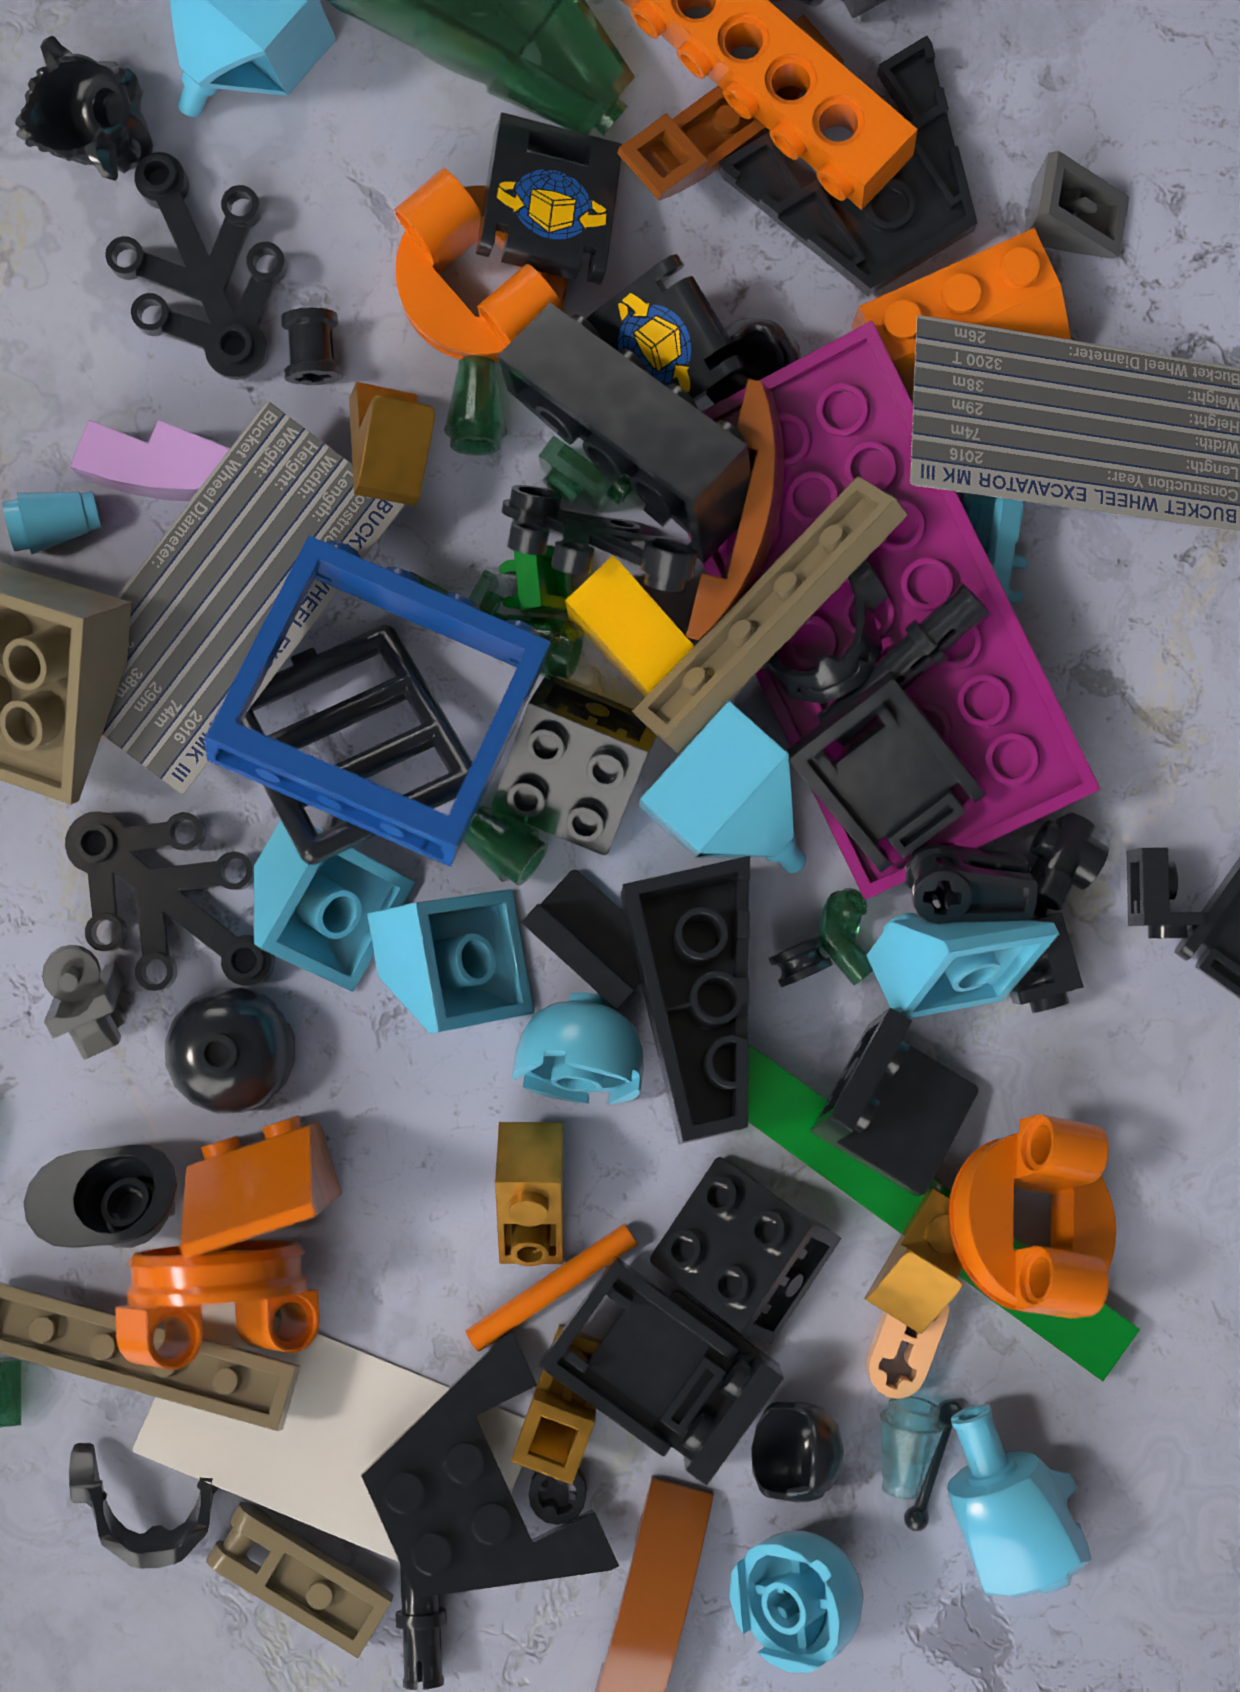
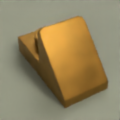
(389, 442)
(921, 1268)

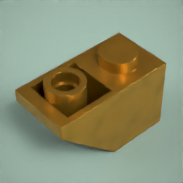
(530, 1192)

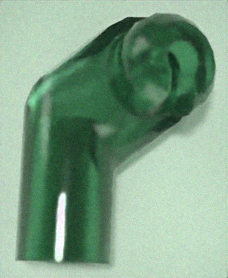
(840, 930)

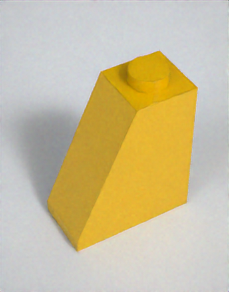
(627, 626)

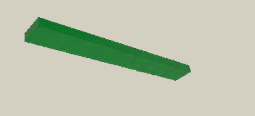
(786, 1112)

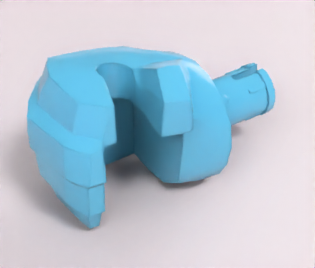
(1013, 1513)

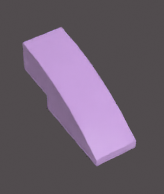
(164, 468)

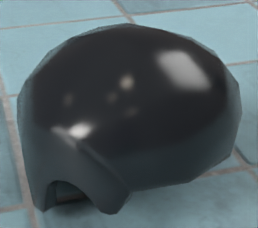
(763, 349)
(796, 1452)

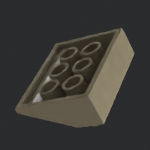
(57, 679)

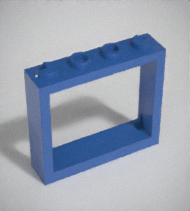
(334, 788)

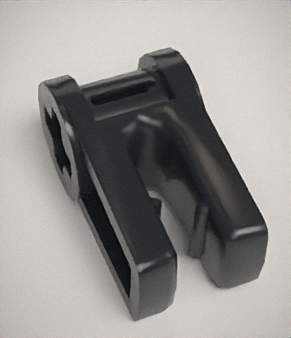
(970, 884)

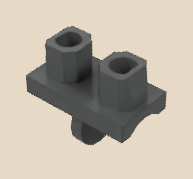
(83, 999)

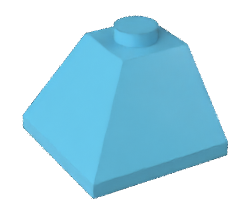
(320, 910)
(454, 959)
(954, 964)

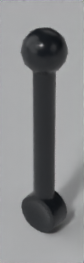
(916, 1516)

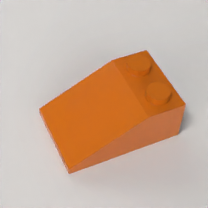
(256, 1186)

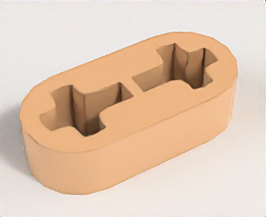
(918, 1354)

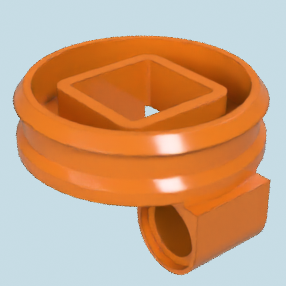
(439, 226)
(1048, 1158)
(251, 1273)

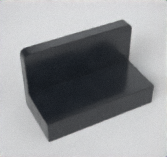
(588, 936)

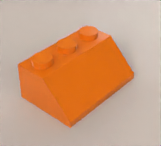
(997, 288)

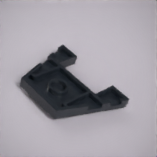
(909, 218)
(452, 1506)

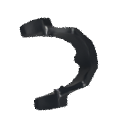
(841, 673)
(146, 1550)

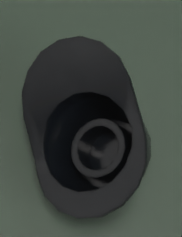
(102, 1197)

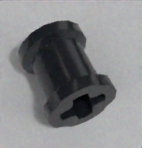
(311, 346)

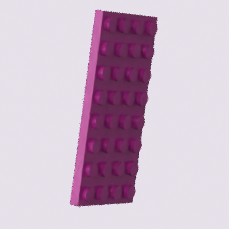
(991, 700)

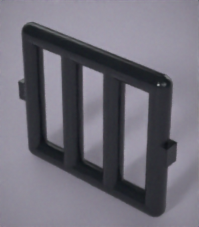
(406, 685)

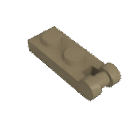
(300, 1580)

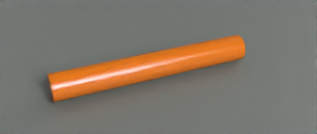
(551, 1287)

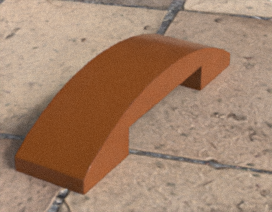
(689, 147)
(763, 432)
(656, 1588)

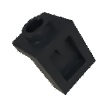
(1149, 888)
(1058, 970)

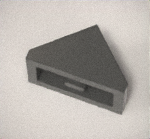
(1076, 209)

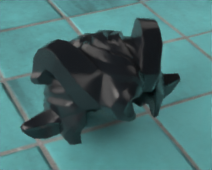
(85, 112)

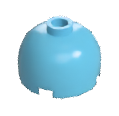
(580, 1050)
(797, 1599)

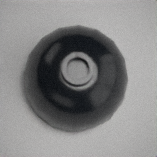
(229, 1050)

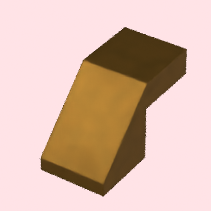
(556, 1424)

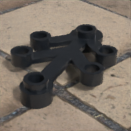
(204, 275)
(538, 509)
(160, 893)

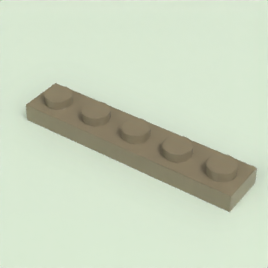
(769, 613)
(85, 1344)

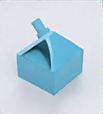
(246, 46)
(729, 795)

